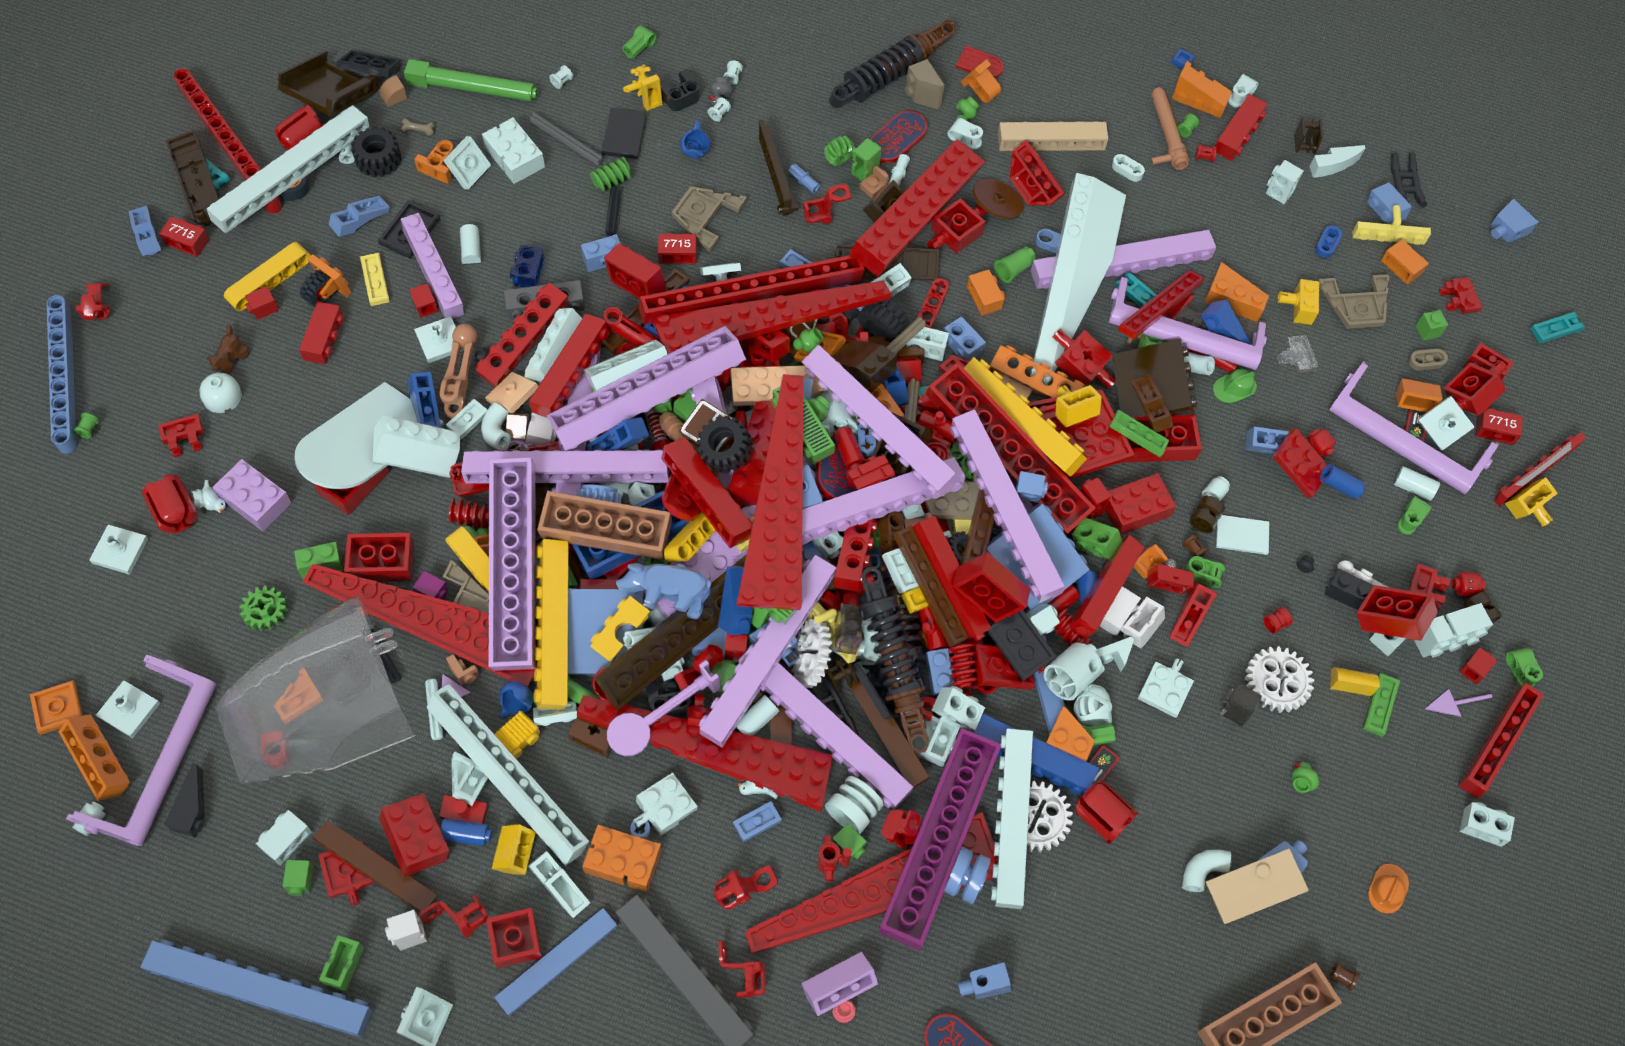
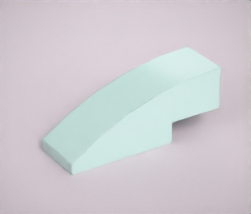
(1335, 160)
(559, 884)

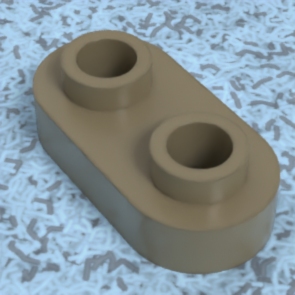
(1426, 359)

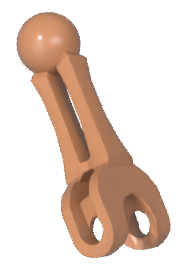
(454, 387)

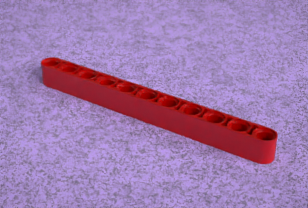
(220, 130)

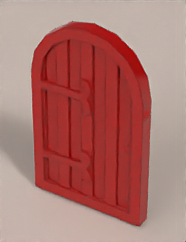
(973, 58)

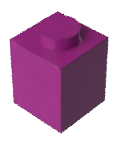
(431, 586)

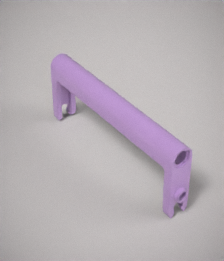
(1193, 337)
(1405, 443)
(168, 761)

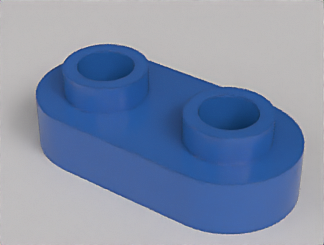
(1326, 244)

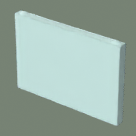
(1243, 534)

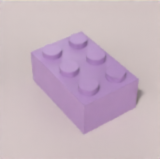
(252, 495)

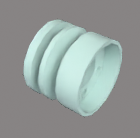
(854, 804)

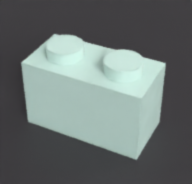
(283, 837)

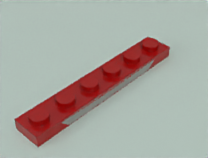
(1544, 464)

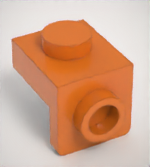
(1148, 559)

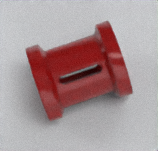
(1200, 155)

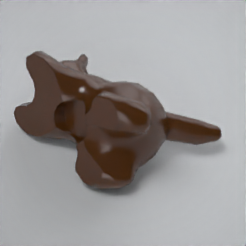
(228, 351)

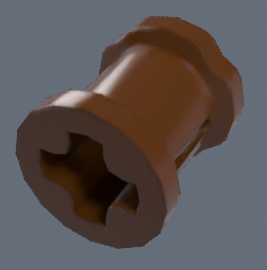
(1195, 546)
(1344, 976)

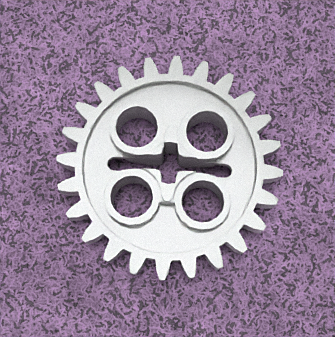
(812, 639)
(1297, 680)
(1055, 824)

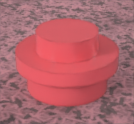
(844, 1012)

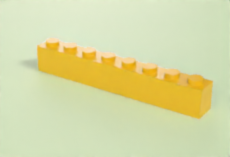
(1041, 432)
(552, 625)

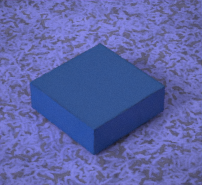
(1181, 58)

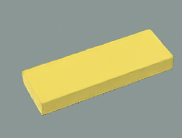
(374, 279)

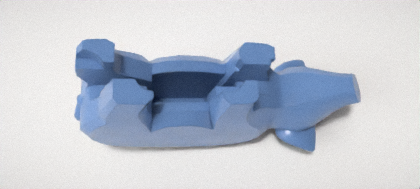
(672, 583)

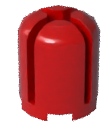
(297, 127)
(170, 504)
(1104, 811)

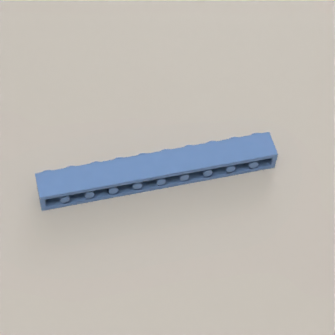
(257, 989)

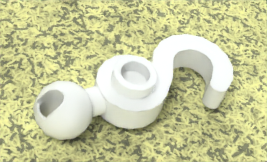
(1365, 575)

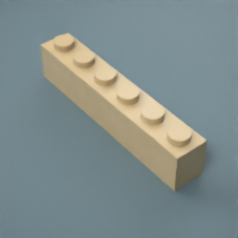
(1053, 135)

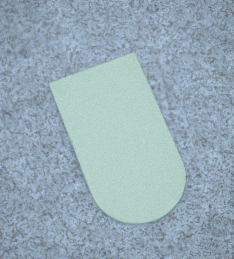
(342, 448)

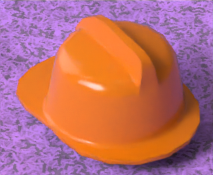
(1388, 888)

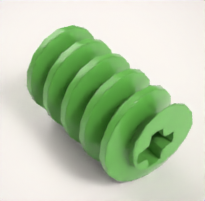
(610, 174)

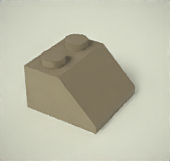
(924, 85)

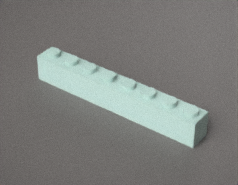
(1013, 819)

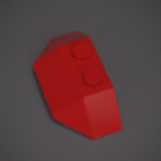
(1033, 177)

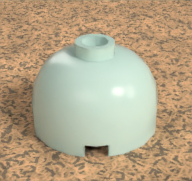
(220, 392)

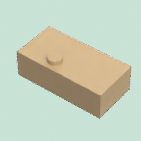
(1256, 886)

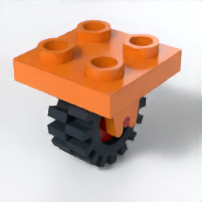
(323, 282)

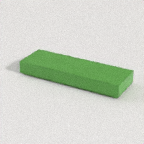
(1139, 433)
(1381, 705)

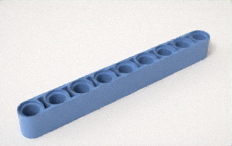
(61, 374)

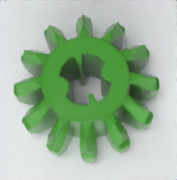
(839, 150)

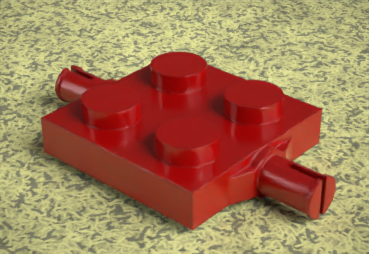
(342, 877)

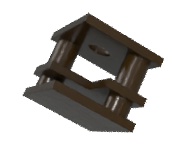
(1312, 137)
(843, 673)

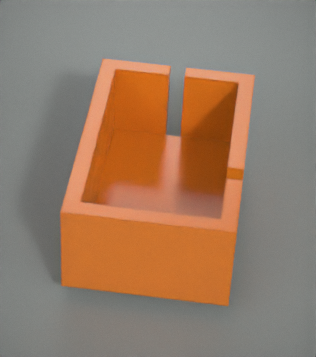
(622, 855)

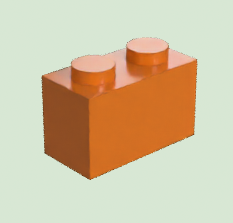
(1404, 262)
(985, 292)
(1418, 395)

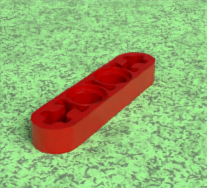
(930, 309)

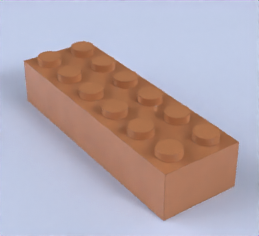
(605, 525)
(1274, 1012)

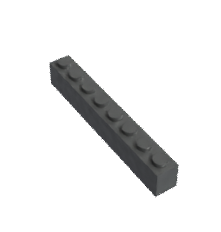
(684, 974)

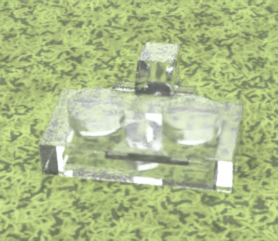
(1299, 353)

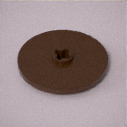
(998, 199)

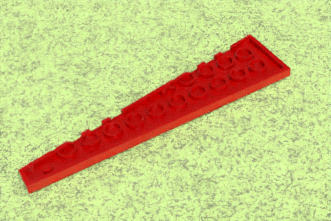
(765, 315)
(775, 545)
(437, 621)
(767, 763)
(855, 898)

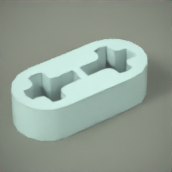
(1128, 167)

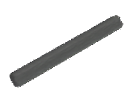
(567, 139)

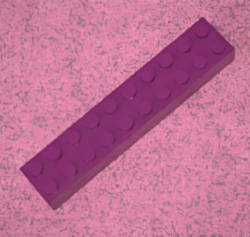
(939, 840)

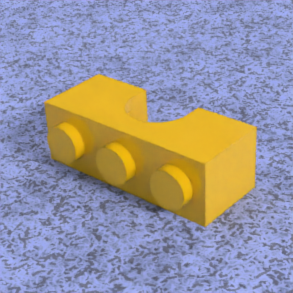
(629, 613)

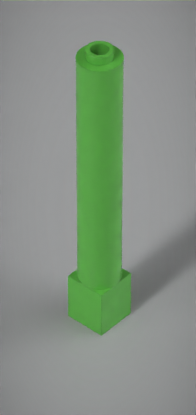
(422, 75)

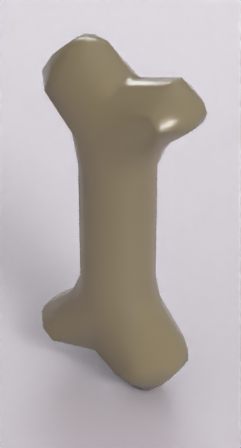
(407, 125)

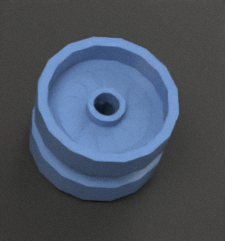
(970, 876)

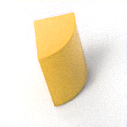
(1354, 681)
(513, 849)

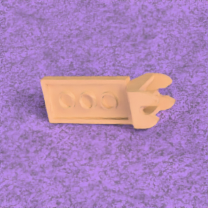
(758, 383)

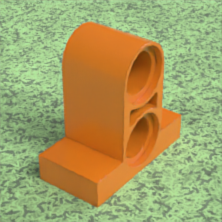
(983, 82)
(434, 164)

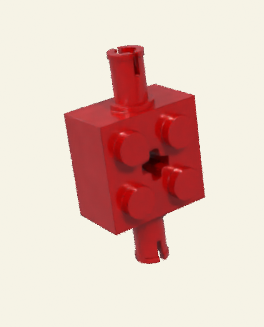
(957, 226)
(1083, 358)
(1476, 387)

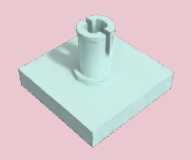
(467, 162)
(720, 271)
(436, 339)
(1445, 423)
(119, 549)
(128, 709)
(424, 1017)

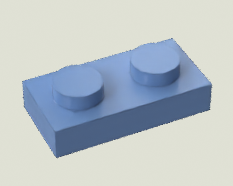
(757, 821)

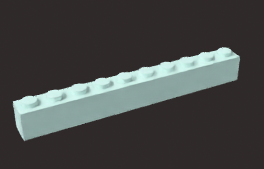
(287, 169)
(507, 774)

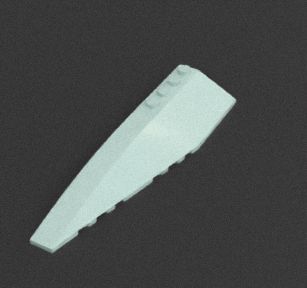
(1080, 262)

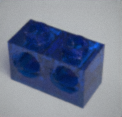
(530, 267)

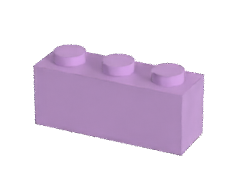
(839, 983)

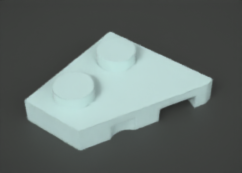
(466, 779)

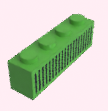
(816, 440)

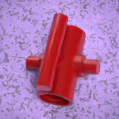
(940, 426)
(933, 633)
(831, 850)

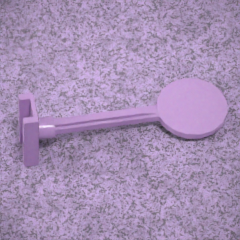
(631, 733)

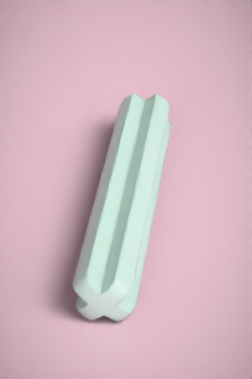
(435, 727)

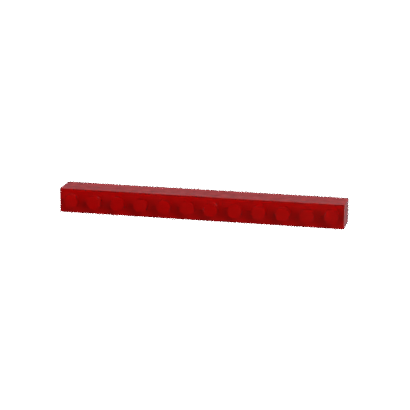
(753, 287)

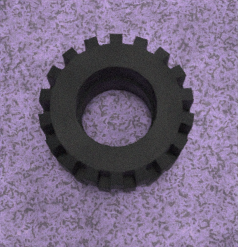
(372, 141)
(883, 319)
(714, 433)

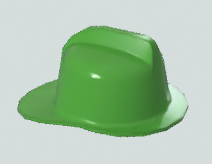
(1235, 386)

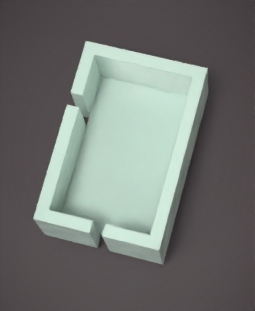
(513, 150)
(1463, 628)

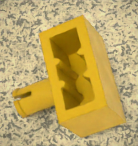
(1304, 300)
(1077, 405)
(1532, 500)

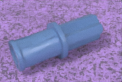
(804, 178)

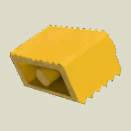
(518, 734)

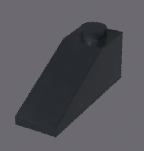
(188, 809)

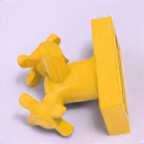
(648, 87)

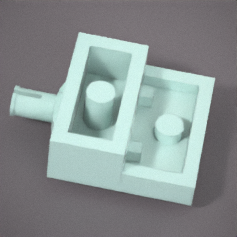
(1166, 688)
(942, 738)
(664, 804)

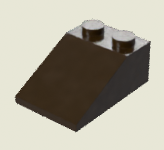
(883, 200)
(867, 362)
(921, 432)

